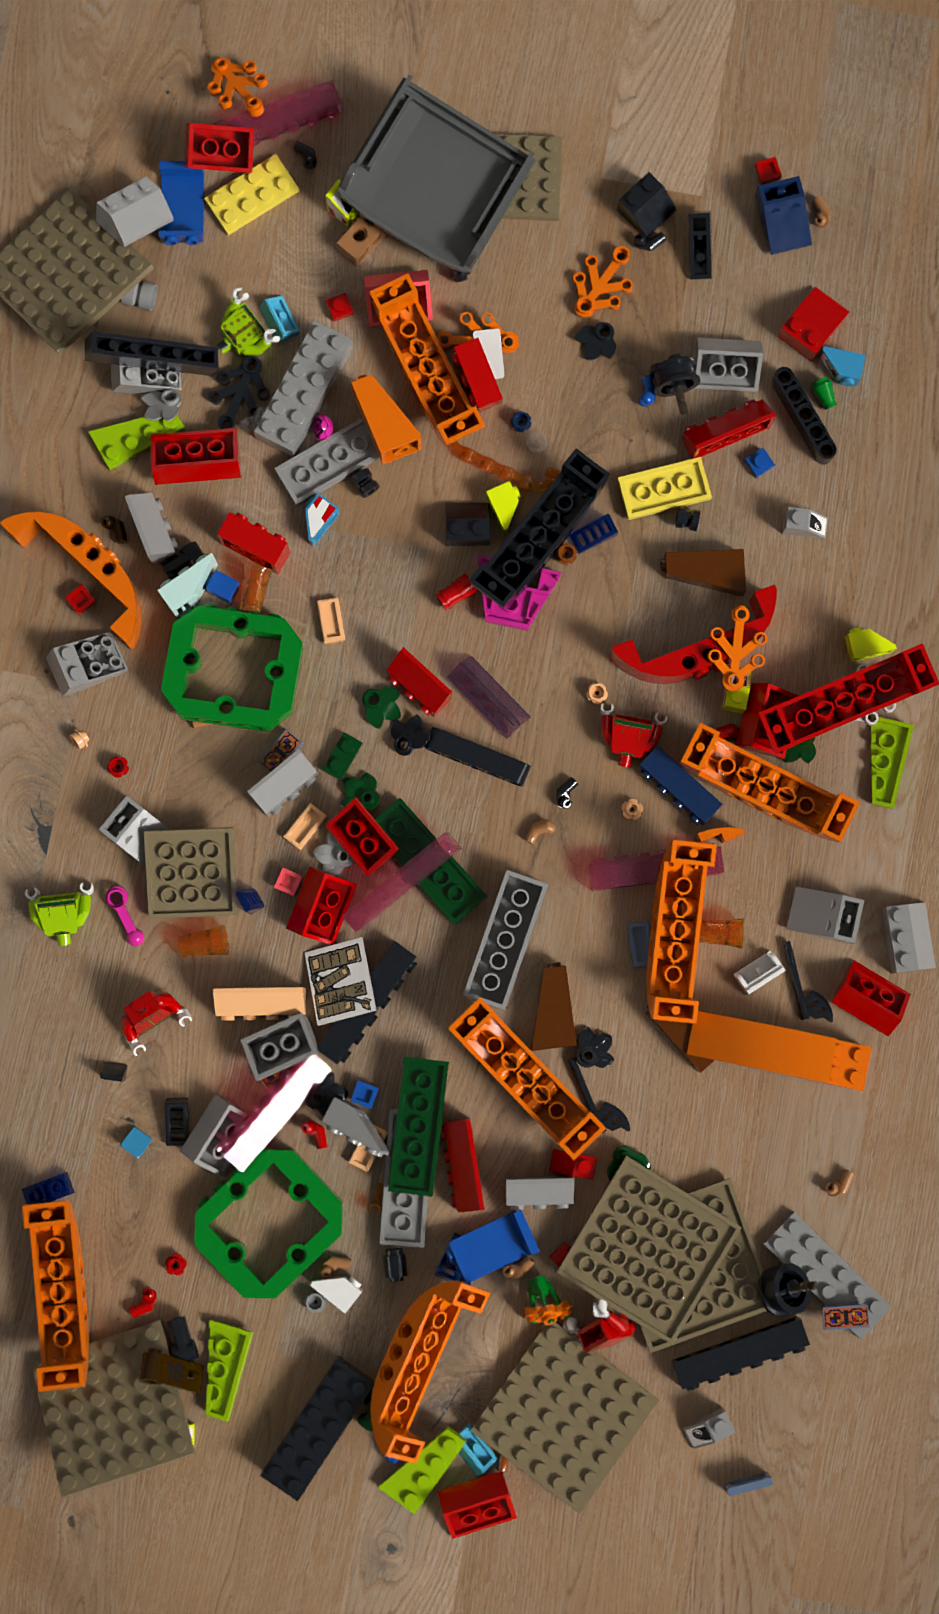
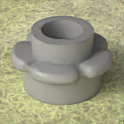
(311, 1307)

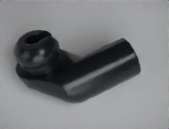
(308, 153)
(648, 244)

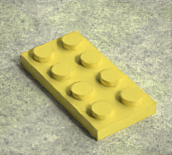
(251, 194)
(664, 488)

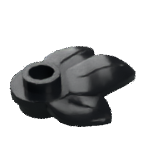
(595, 343)
(409, 732)
(596, 1046)
(326, 1092)

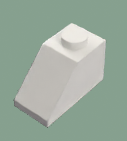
(338, 1290)

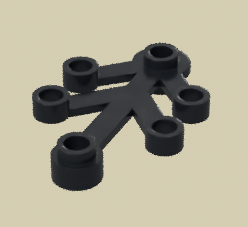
(240, 389)

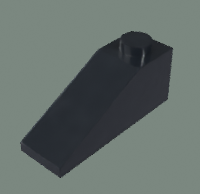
(700, 244)

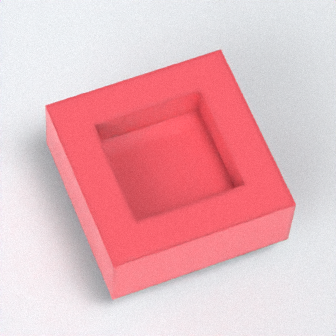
(288, 882)

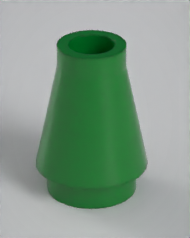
(824, 392)

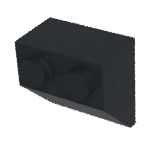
(646, 205)
(467, 524)

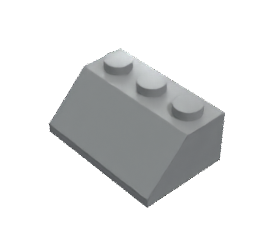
(133, 211)
(728, 364)
(152, 527)
(283, 783)
(908, 937)
(280, 1046)
(205, 1139)
(539, 1191)

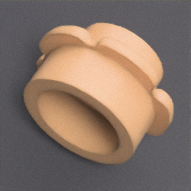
(597, 699)
(79, 739)
(638, 809)

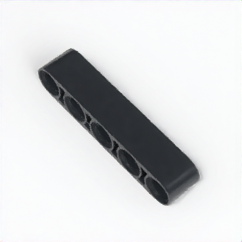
(804, 426)
(477, 757)

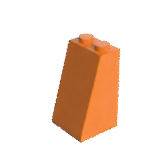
(386, 423)

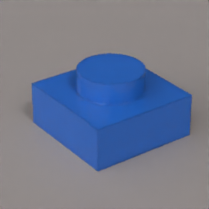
(759, 463)
(364, 1094)

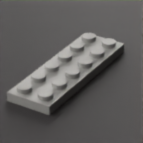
(327, 462)
(402, 1214)
(836, 1281)

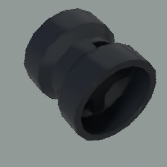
(365, 482)
(682, 518)

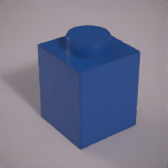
(222, 587)

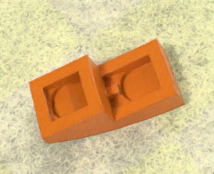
(724, 833)

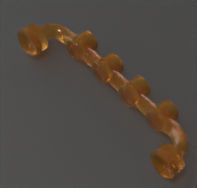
(506, 473)

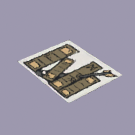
(340, 981)

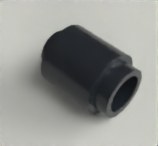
(395, 1264)

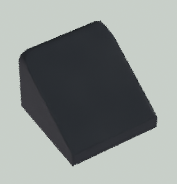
(114, 1071)

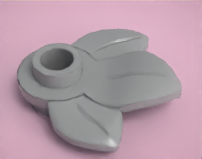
(162, 405)
(330, 856)

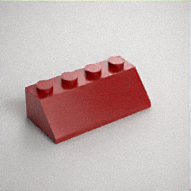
(728, 429)
(195, 456)
(463, 1165)

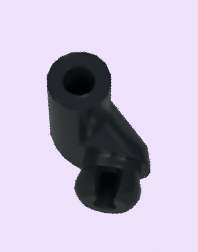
(563, 793)

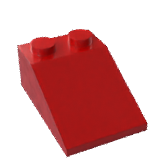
(812, 324)

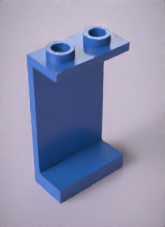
(185, 198)
(491, 1247)

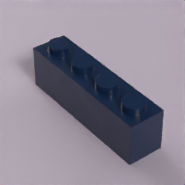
(680, 786)

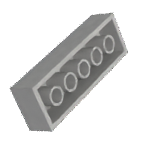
(304, 389)
(505, 940)

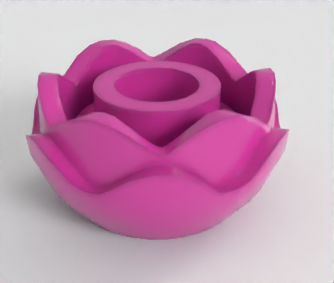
(323, 427)

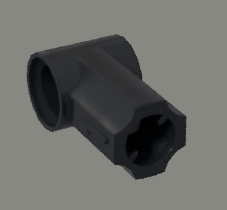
(186, 557)
(182, 1345)

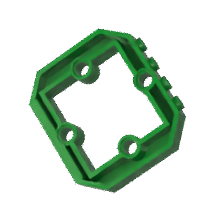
(211, 618)
(237, 1271)

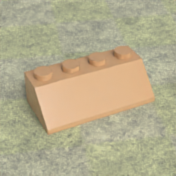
(259, 1002)

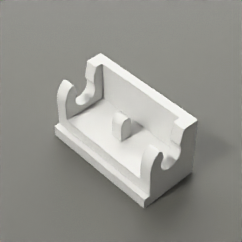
(759, 972)

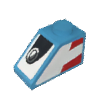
(843, 365)
(319, 517)

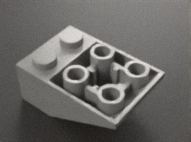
(143, 380)
(86, 663)
(128, 825)
(825, 915)
(351, 1121)

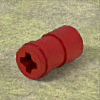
(455, 592)

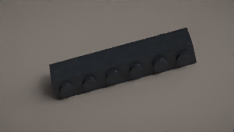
(151, 353)
(384, 979)
(740, 1353)

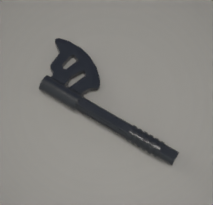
(802, 1002)
(616, 1112)

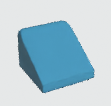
(136, 1142)

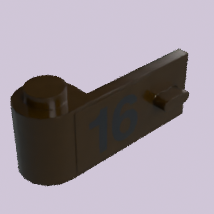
(171, 1371)

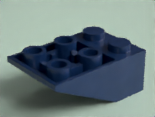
(784, 215)

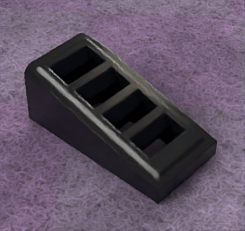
(176, 1102)

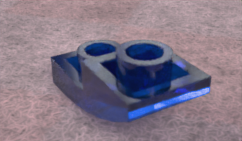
(48, 1190)

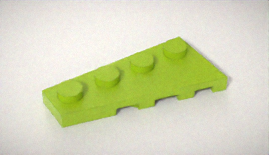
(131, 438)
(888, 756)
(227, 1357)
(415, 1481)

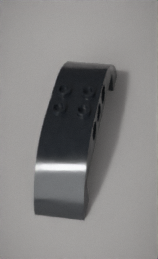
(541, 530)

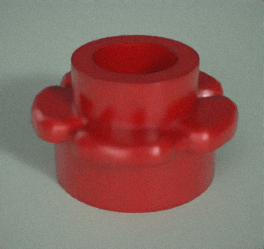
(117, 773)
(175, 1258)

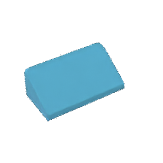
(279, 318)
(476, 1452)

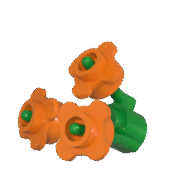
(547, 1313)

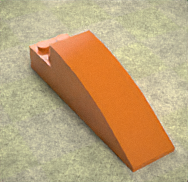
(779, 1050)

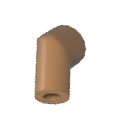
(538, 828)
(333, 1264)

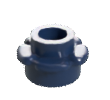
(525, 417)

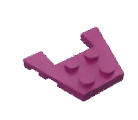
(526, 607)

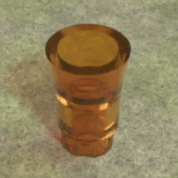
(254, 587)
(723, 932)
(204, 943)

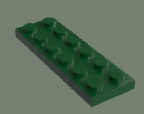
(448, 885)
(418, 1126)

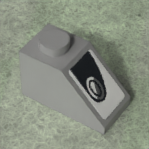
(804, 523)
(709, 1429)

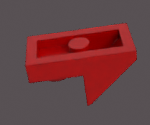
(581, 1167)

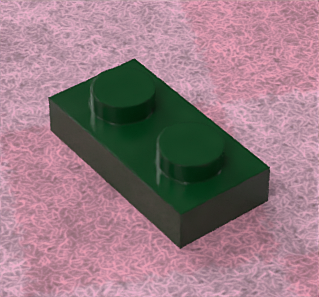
(342, 756)

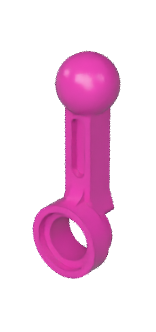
(134, 936)

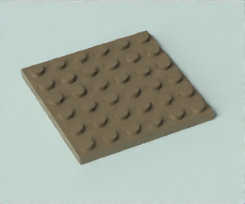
(67, 272)
(649, 1250)
(734, 1287)
(564, 1416)
(114, 1421)

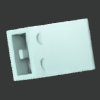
(187, 589)

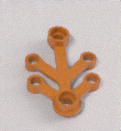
(223, 69)
(600, 286)
(473, 326)
(736, 651)

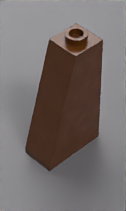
(708, 569)
(554, 1011)
(679, 1035)

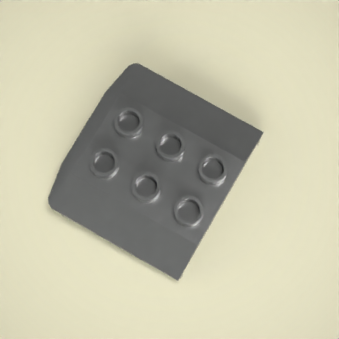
(434, 177)

